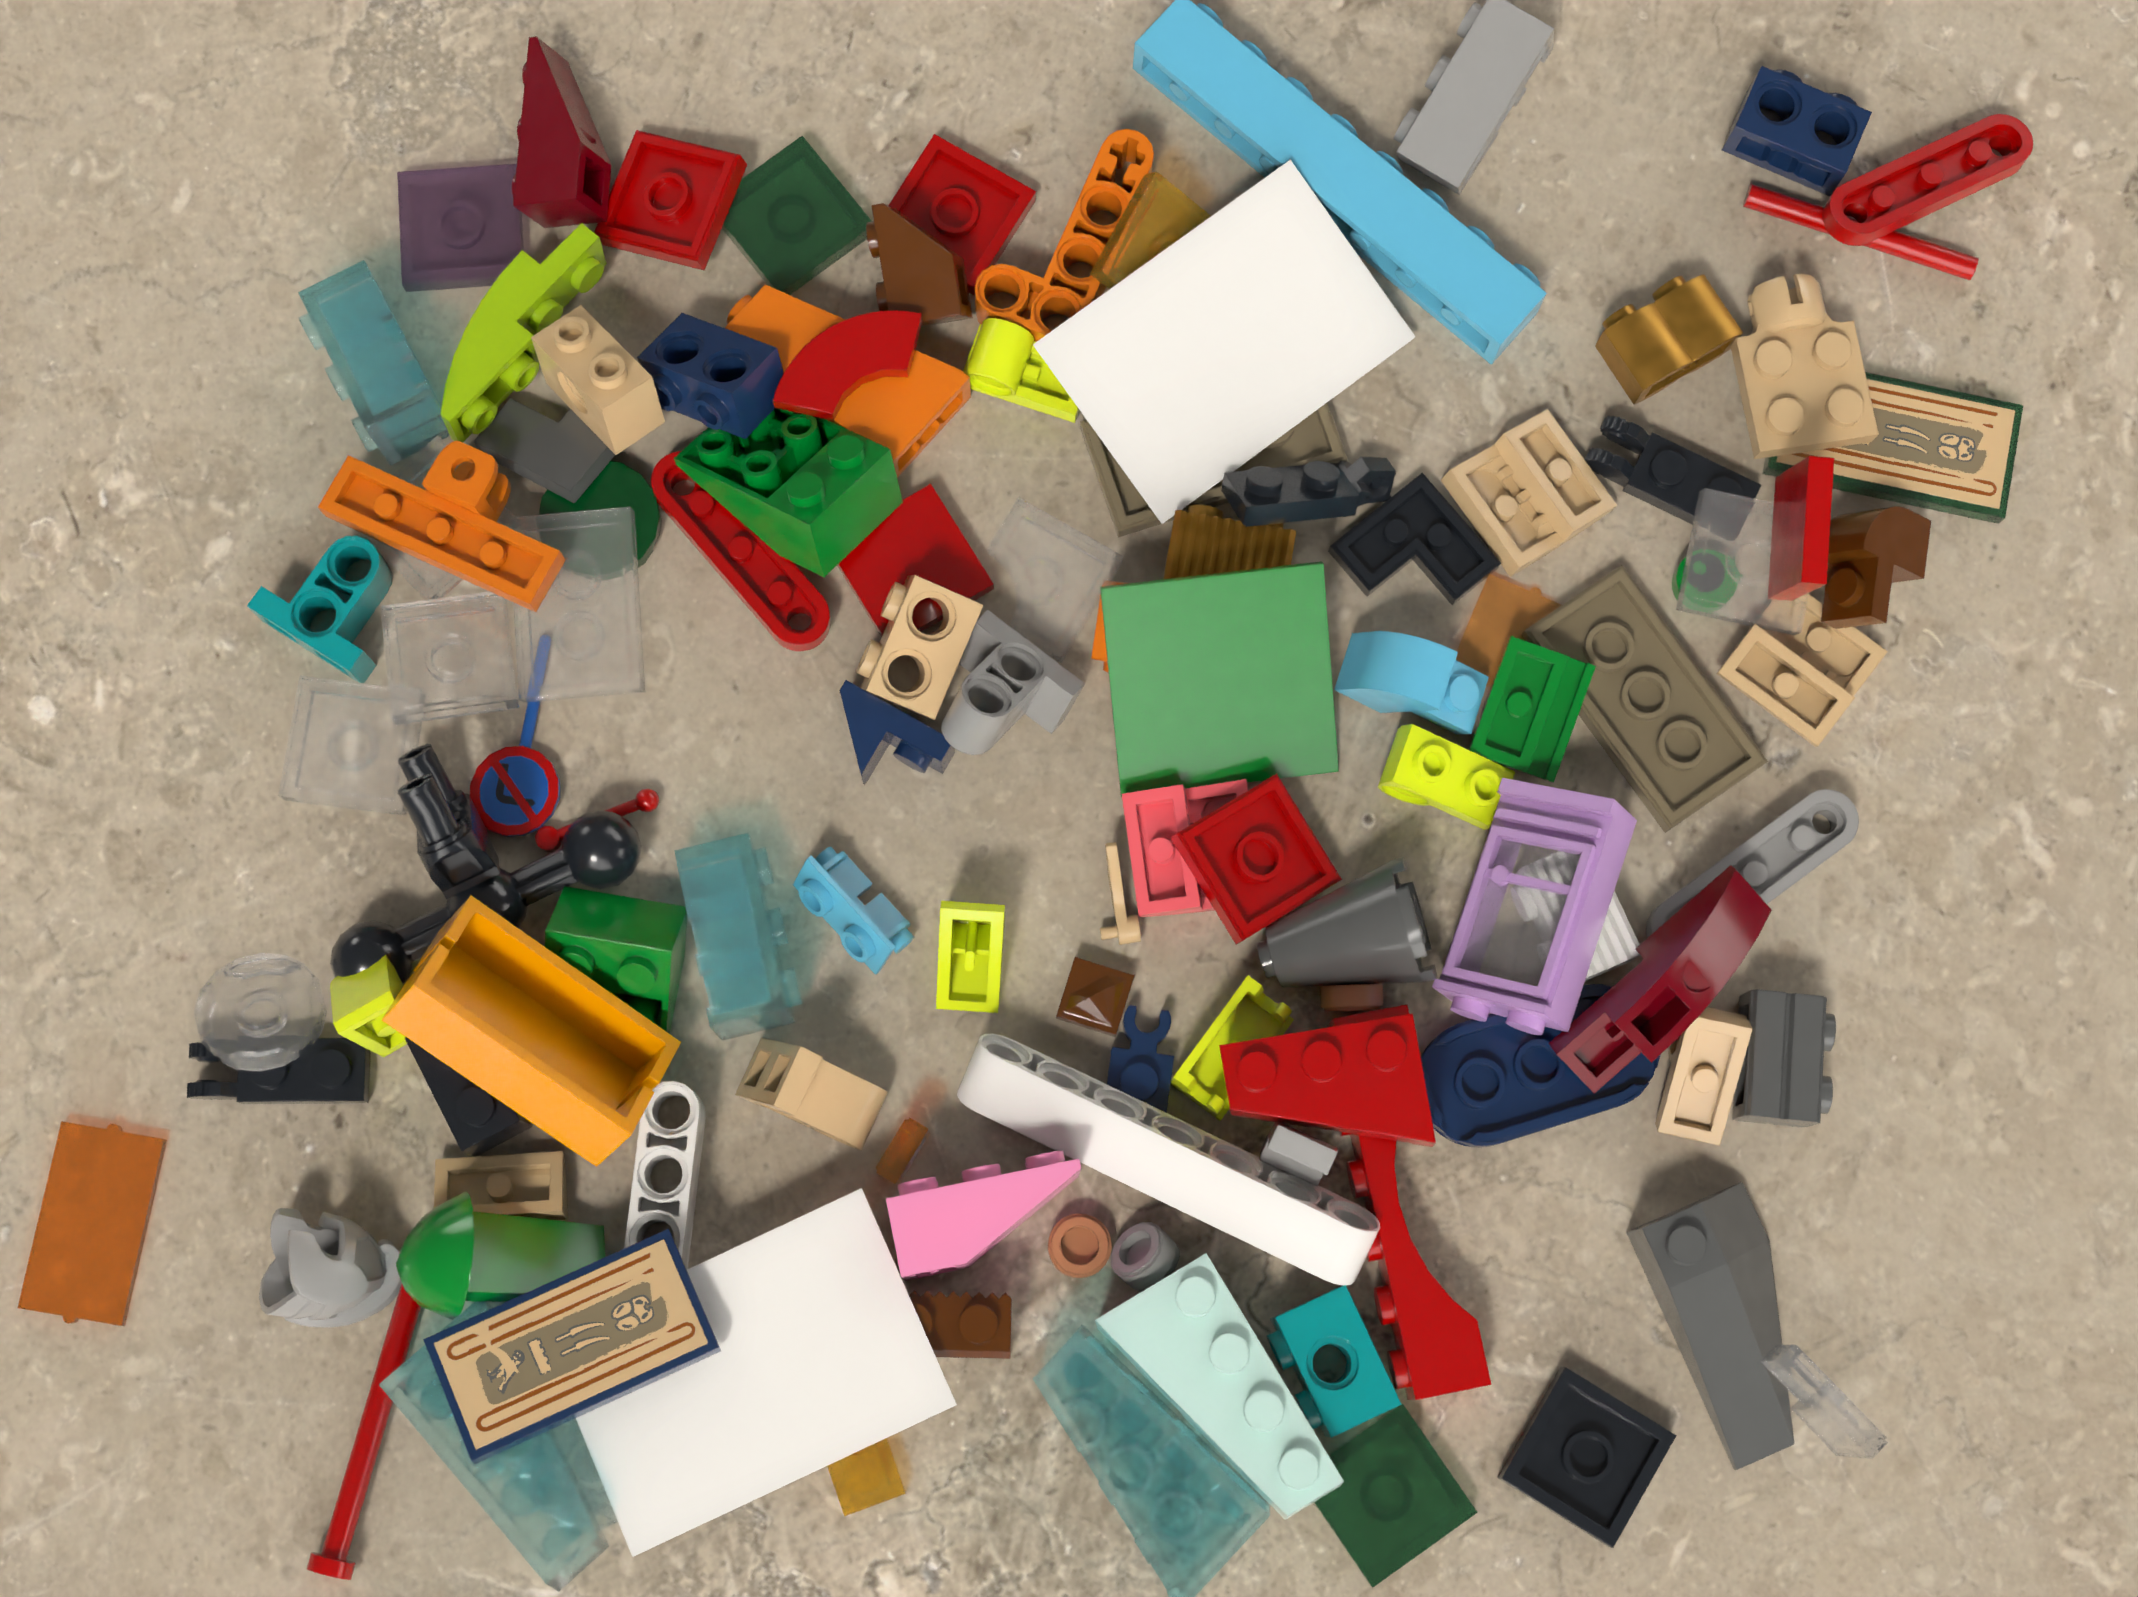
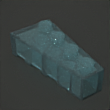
(1154, 1469)
(523, 1489)

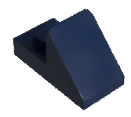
(879, 724)

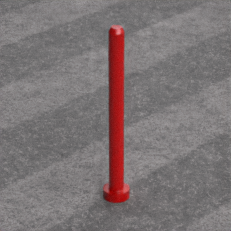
(334, 1555)

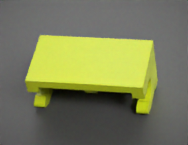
(1244, 1018)

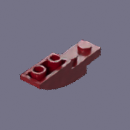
(1667, 991)

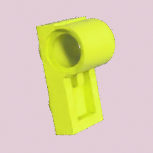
(1011, 369)
(1442, 774)

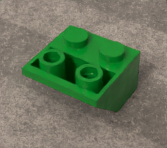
(623, 946)

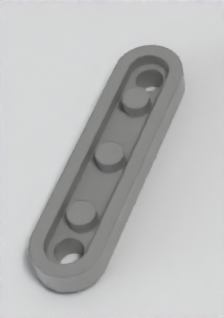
(1777, 853)

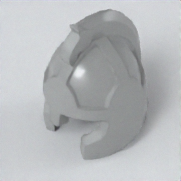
(327, 1271)

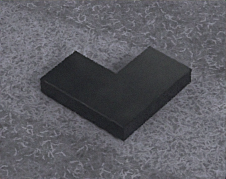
(1419, 528)

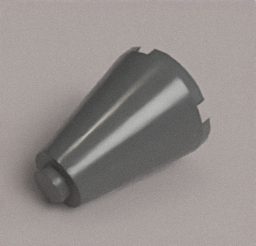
(1352, 936)

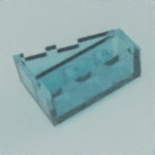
(372, 363)

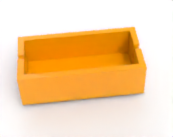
(533, 1031)

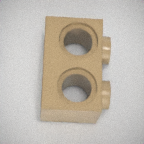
(934, 653)

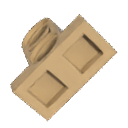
(812, 1092)

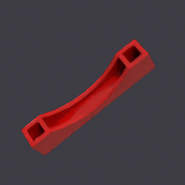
(1433, 1335)

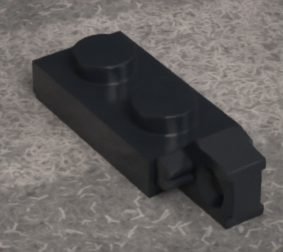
(1307, 491)

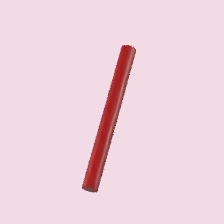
(1894, 243)

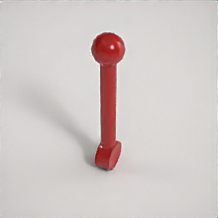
(646, 800)

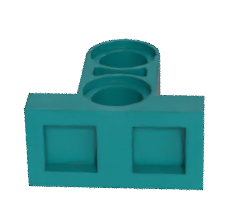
(326, 590)

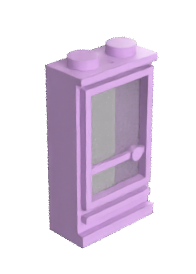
(1536, 906)

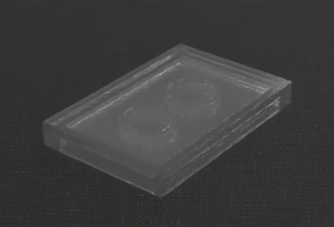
(590, 621)

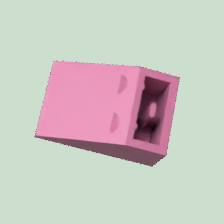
(959, 1223)

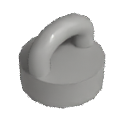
(1144, 1255)

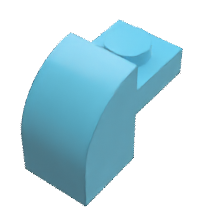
(1413, 676)

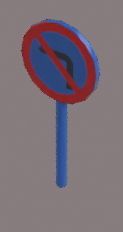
(516, 785)

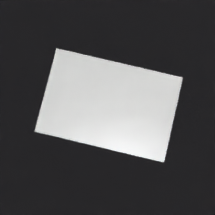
(1224, 341)
(808, 1371)

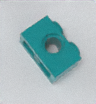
(1364, 1386)

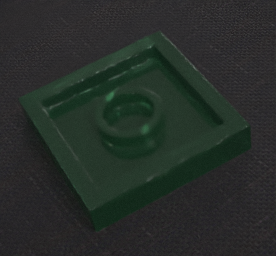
(794, 218)
(1392, 1496)

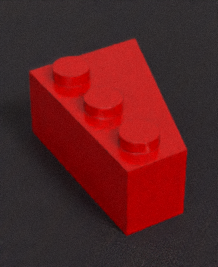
(1335, 1078)

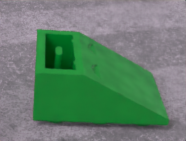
(798, 484)

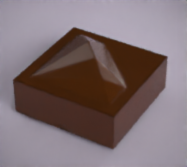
(1095, 997)

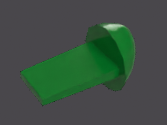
(489, 1256)

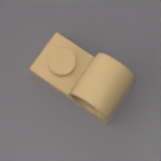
(1704, 1076)

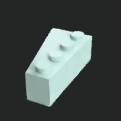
(1214, 1370)

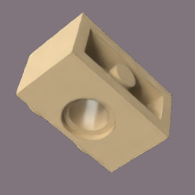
(598, 379)

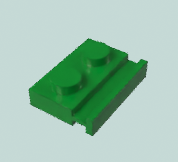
(1531, 709)

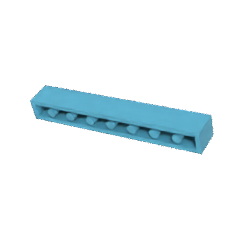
(1378, 210)

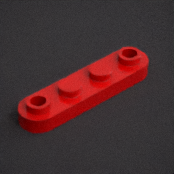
(1927, 179)
(759, 576)

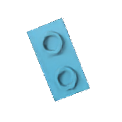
(831, 890)

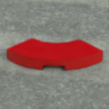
(846, 358)

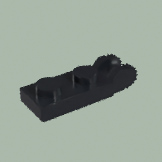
(1664, 472)
(323, 1074)

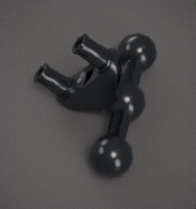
(460, 859)

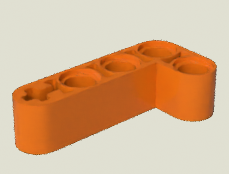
(1080, 242)

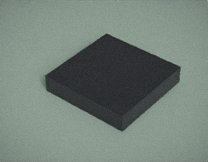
(1587, 1456)

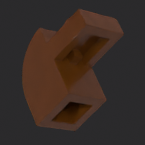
(1866, 557)

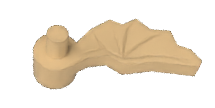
(1126, 927)

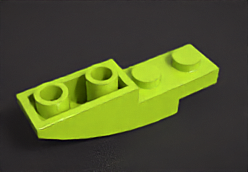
(497, 342)

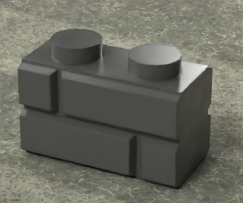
(1785, 1059)

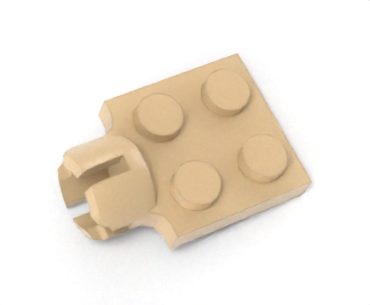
(1800, 373)

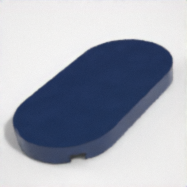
(1504, 1083)

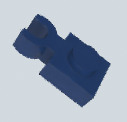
(1140, 1069)

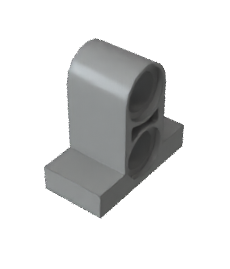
(1003, 684)

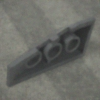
(1720, 1302)

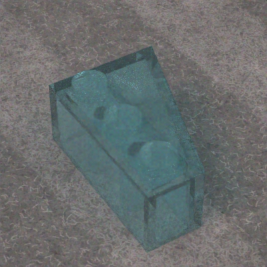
(737, 936)

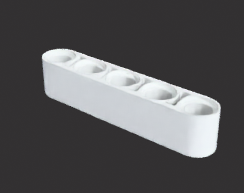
(658, 1144)

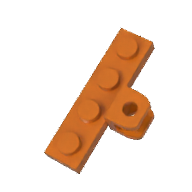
(448, 522)

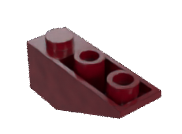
(560, 157)

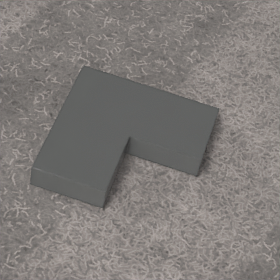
(549, 453)

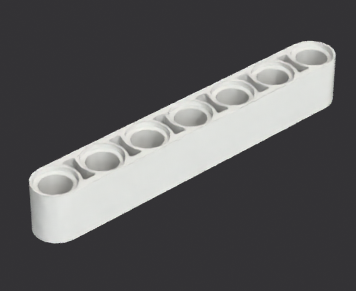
(1168, 1159)

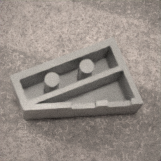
(1473, 92)

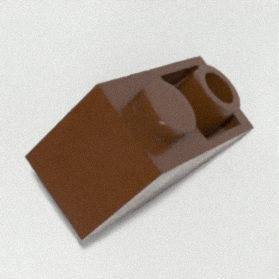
(916, 269)

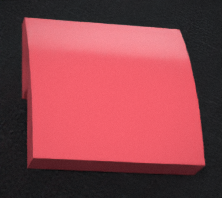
(1159, 872)

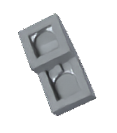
(1297, 1153)

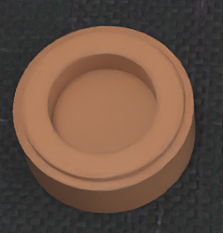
(1351, 997)
(1079, 1245)

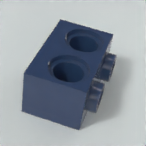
(1791, 145)
(713, 374)

